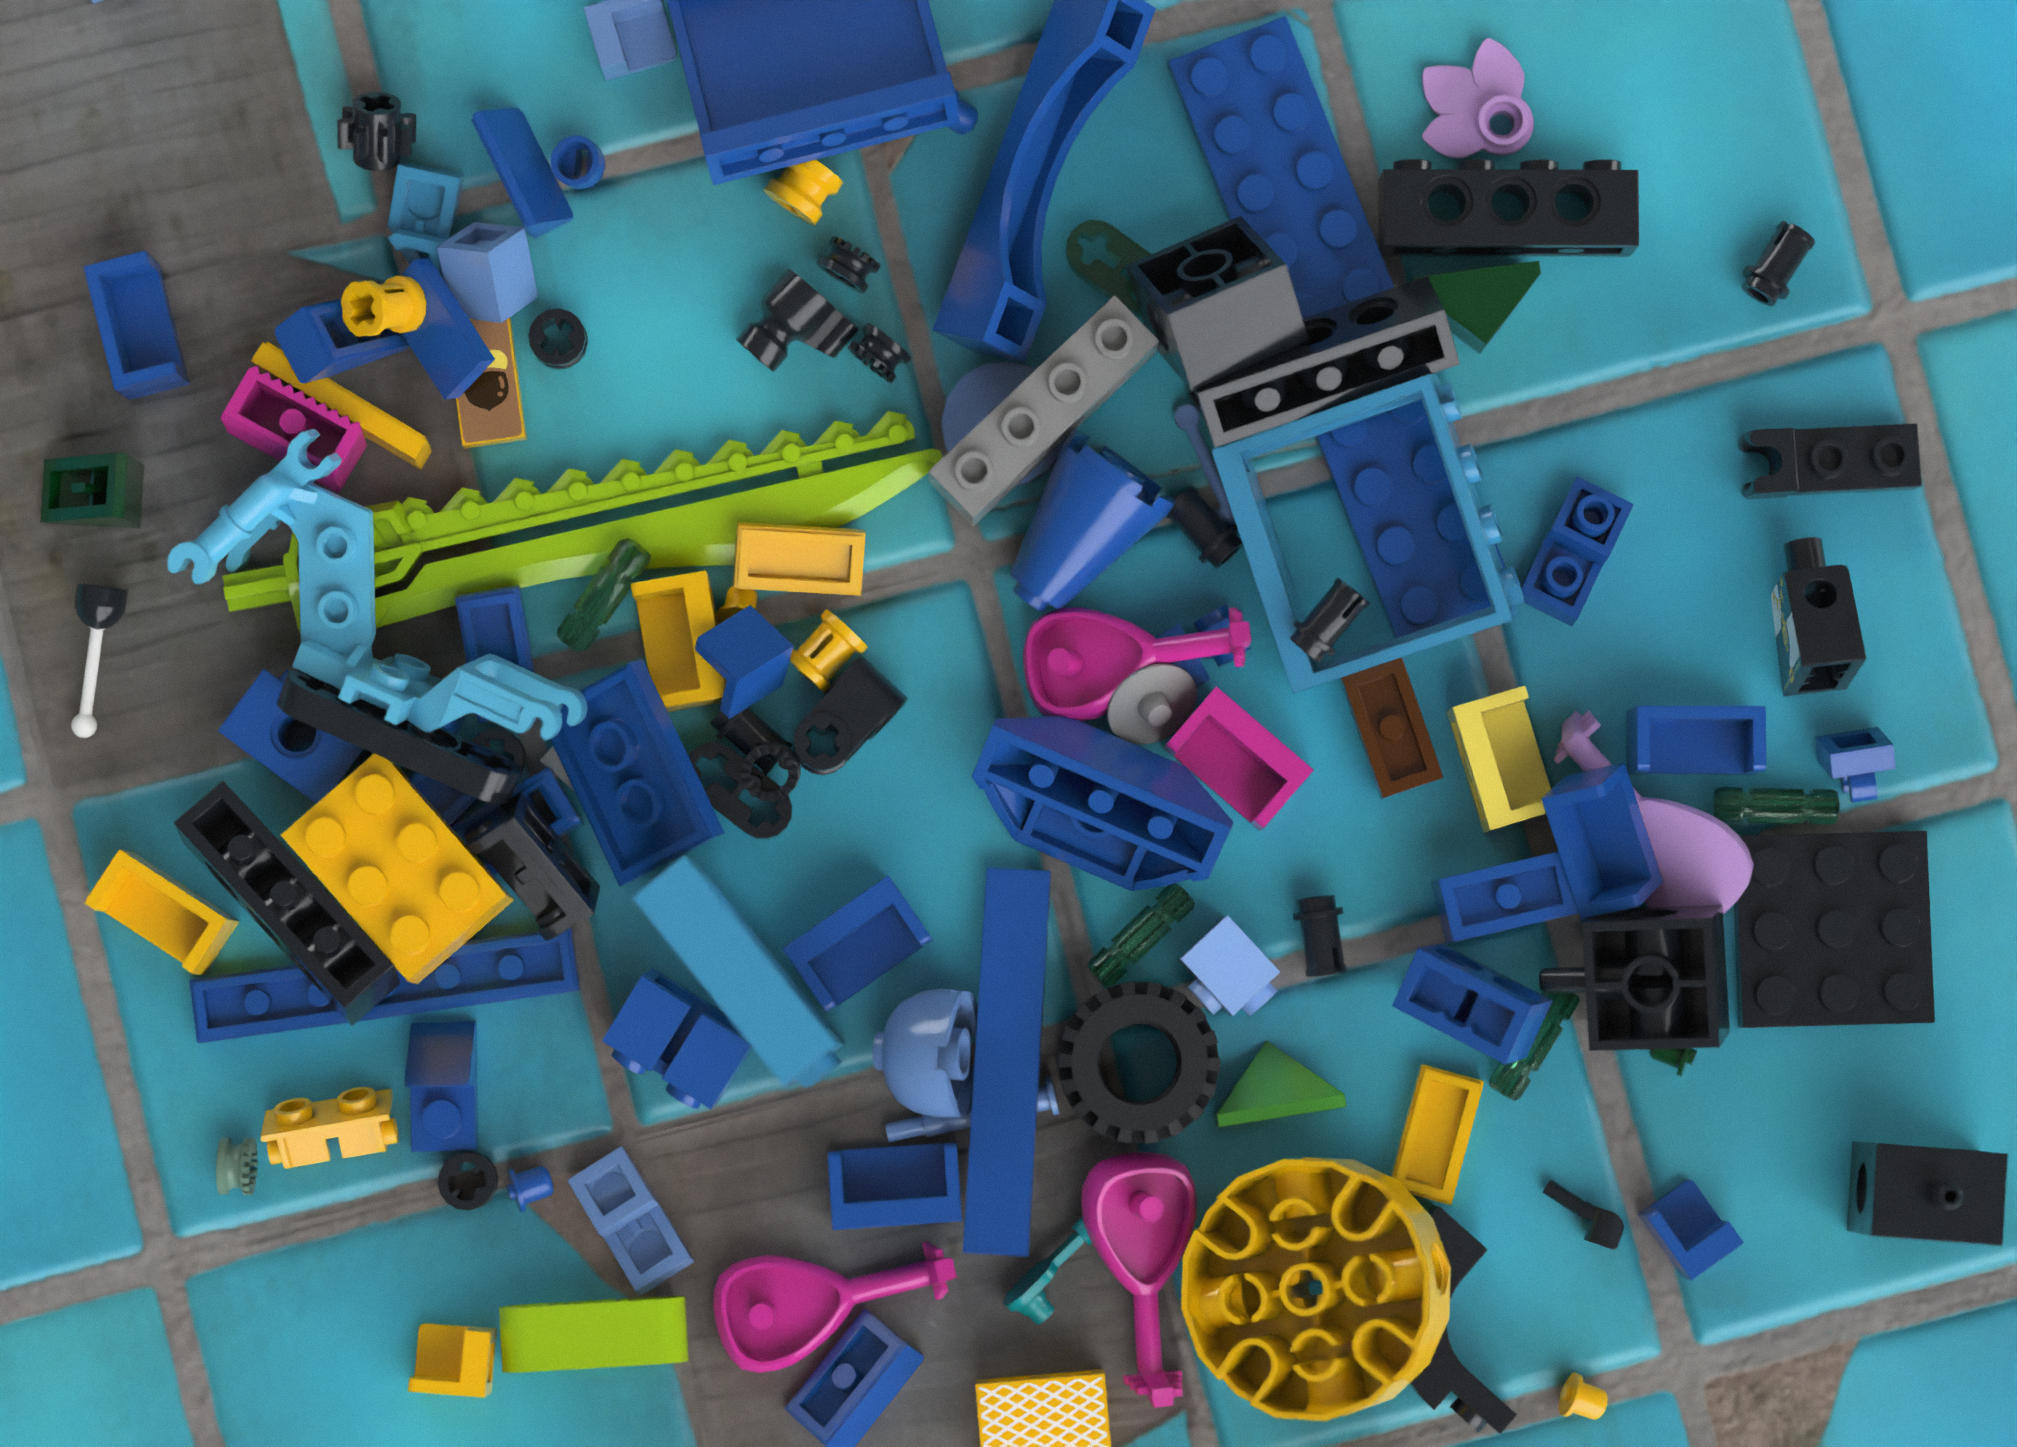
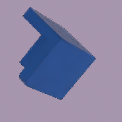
(748, 656)
(1689, 1230)

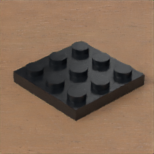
(1835, 931)

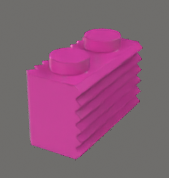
(273, 415)

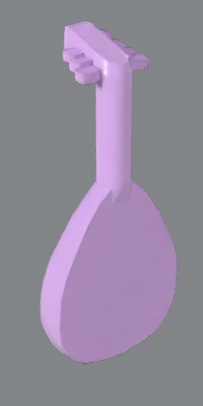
(1695, 851)

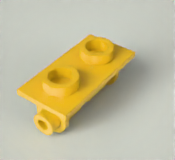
(300, 1128)

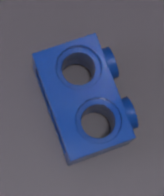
(1472, 1003)

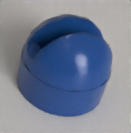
(567, 162)

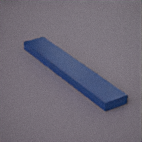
(473, 975)
(1007, 1062)

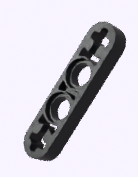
(432, 754)

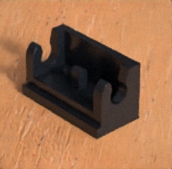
(535, 865)

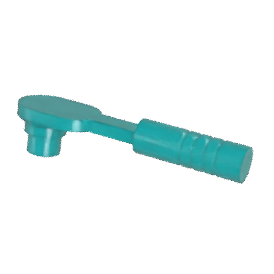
(1028, 1293)

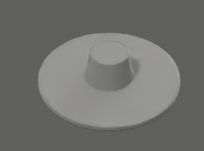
(1152, 703)

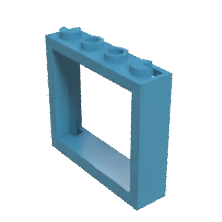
(1268, 560)
(740, 974)

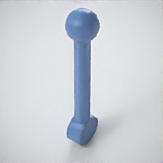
(1187, 419)

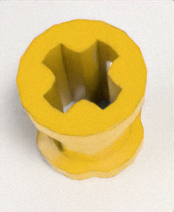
(375, 307)
(826, 651)

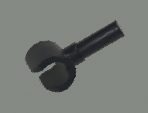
(1604, 1226)

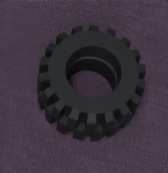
(1194, 1074)

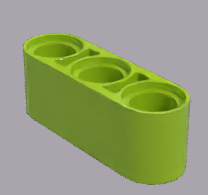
(593, 1334)

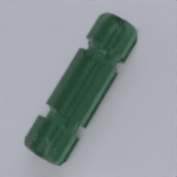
(603, 594)
(1776, 805)
(1141, 934)
(1512, 1078)

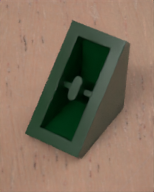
(1482, 298)
(93, 490)

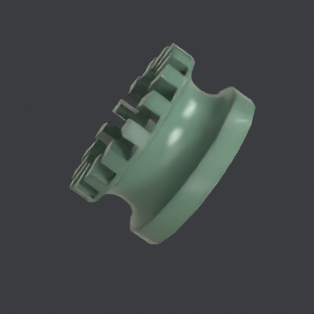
(235, 1164)

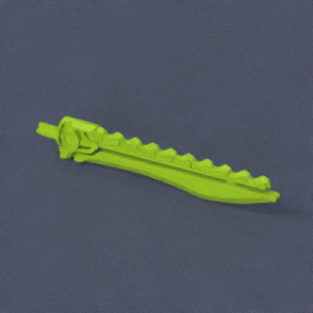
(674, 537)

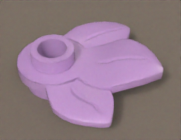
(1470, 98)

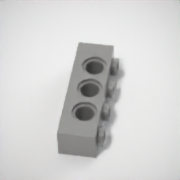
(1043, 411)

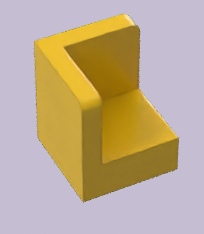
(454, 1360)

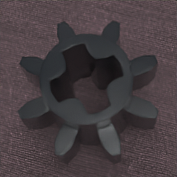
(376, 131)

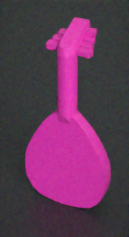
(1083, 654)
(1140, 1222)
(784, 1307)

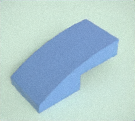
(631, 1220)

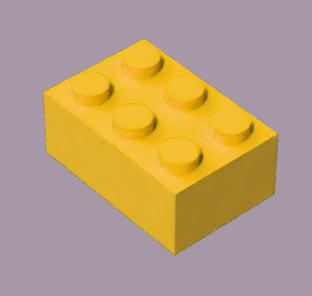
(397, 867)

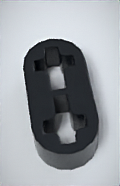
(728, 803)

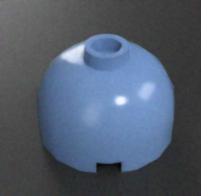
(930, 1052)

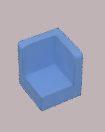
(630, 36)
(489, 270)

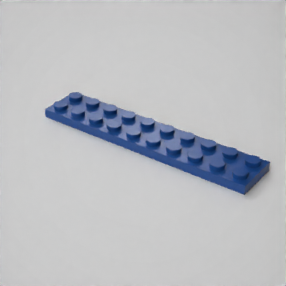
(1290, 184)

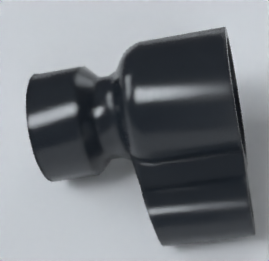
(795, 314)

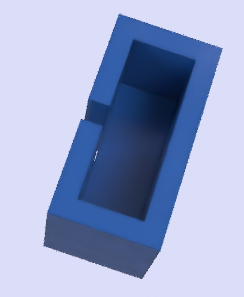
(679, 1038)

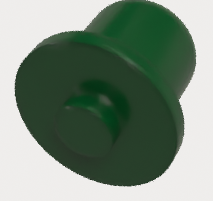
(1675, 1057)

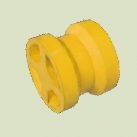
(804, 189)

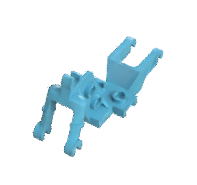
(340, 607)

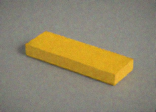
(375, 423)

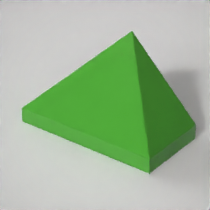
(1276, 1088)

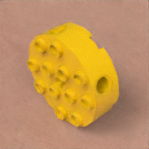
(1378, 1274)

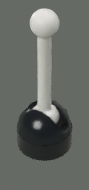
(98, 609)

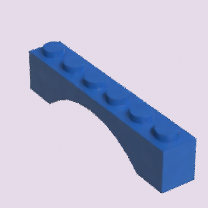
(998, 281)

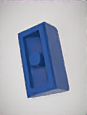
(523, 169)
(854, 1382)

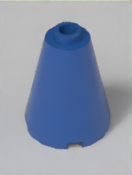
(1084, 522)

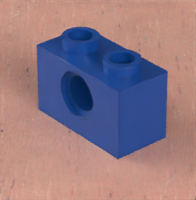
(261, 730)

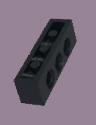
(1411, 229)
(1347, 357)
(287, 903)

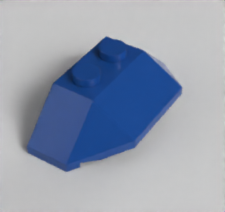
(1100, 802)

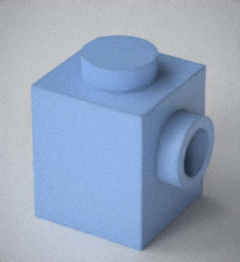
(1229, 970)

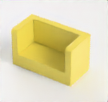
(1500, 758)

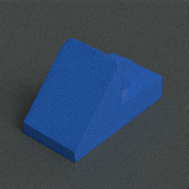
(443, 1086)

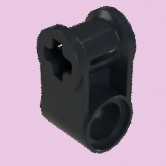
(853, 709)

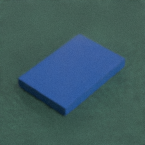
(634, 776)

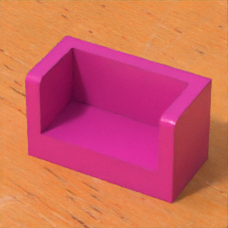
(1238, 759)

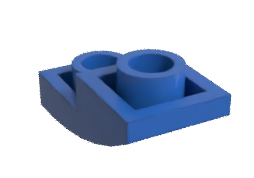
(1574, 551)

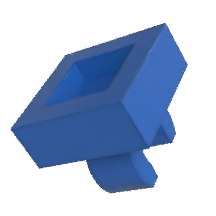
(1855, 758)

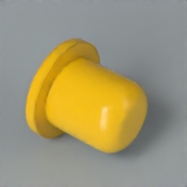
(736, 601)
(1581, 1398)

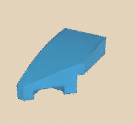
(423, 210)

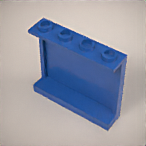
(808, 78)

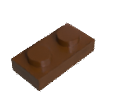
(1391, 728)

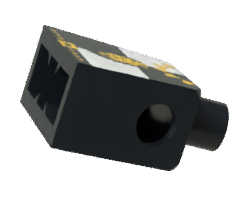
(1815, 622)

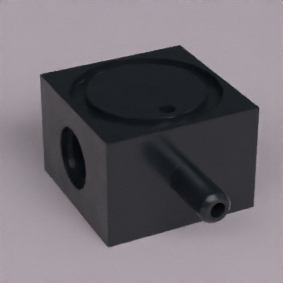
(1217, 302)
(1651, 978)
(1927, 1193)

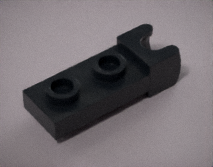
(1834, 460)

